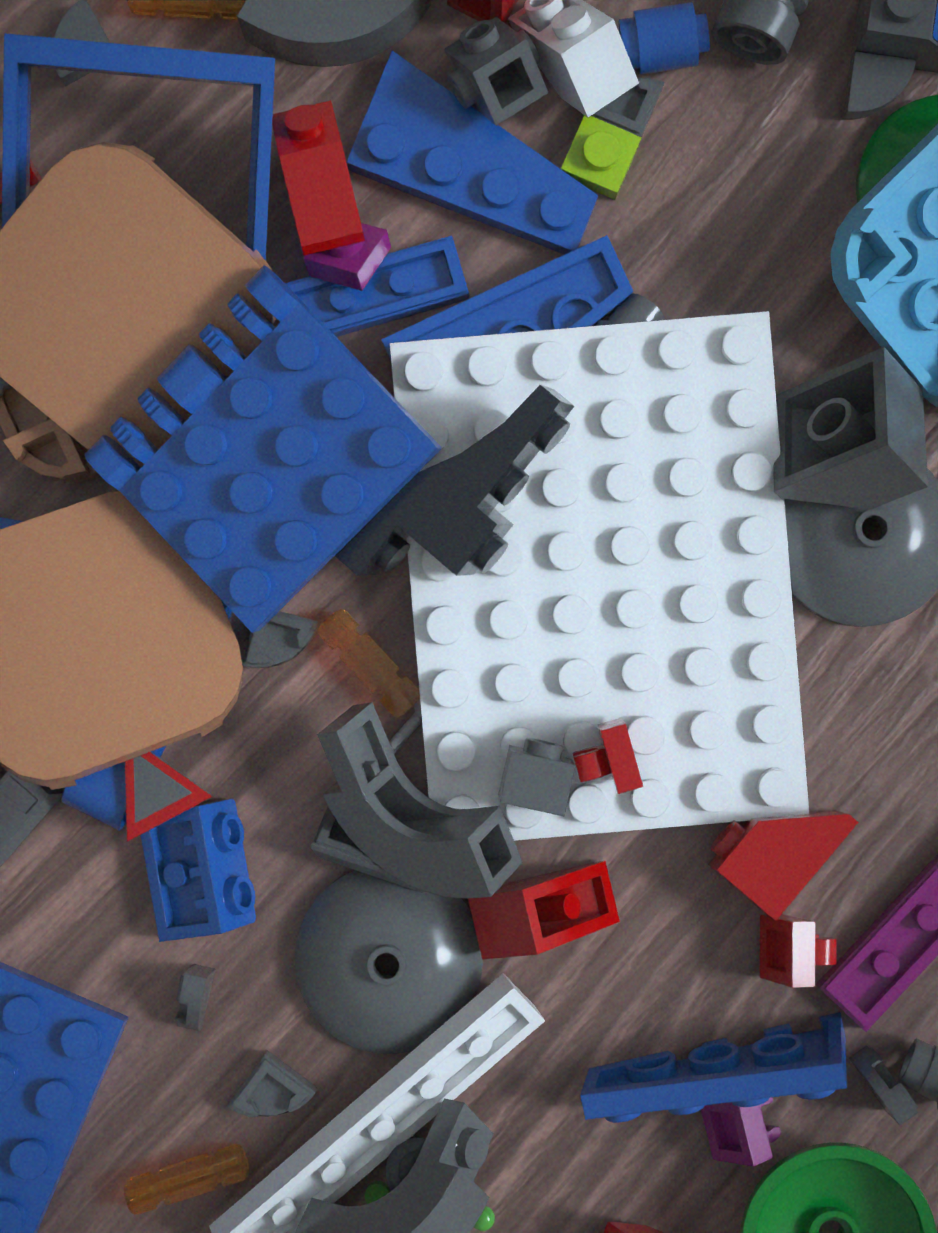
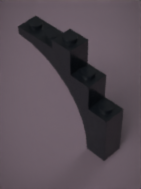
(454, 502)

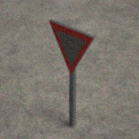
(156, 793)

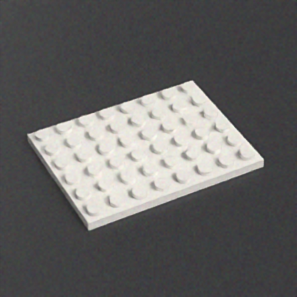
(632, 578)

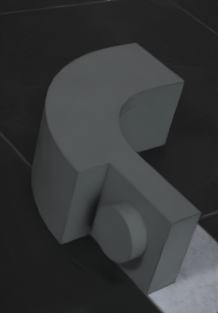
(328, 30)
(403, 829)
(433, 1196)

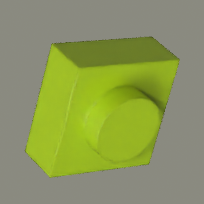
(601, 156)

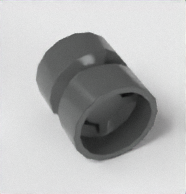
(758, 28)

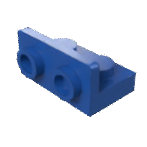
(199, 873)

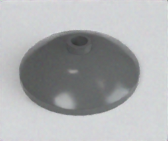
(860, 579)
(369, 917)

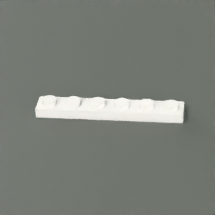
(387, 1111)

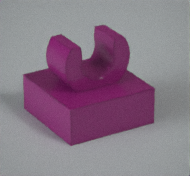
(739, 1133)

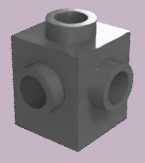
(495, 70)

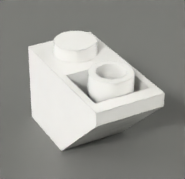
(577, 51)

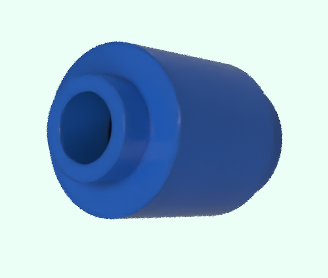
(665, 37)

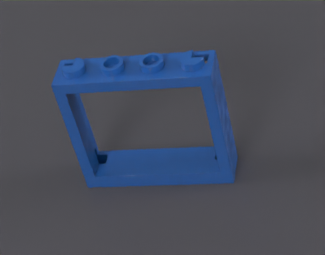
(27, 51)

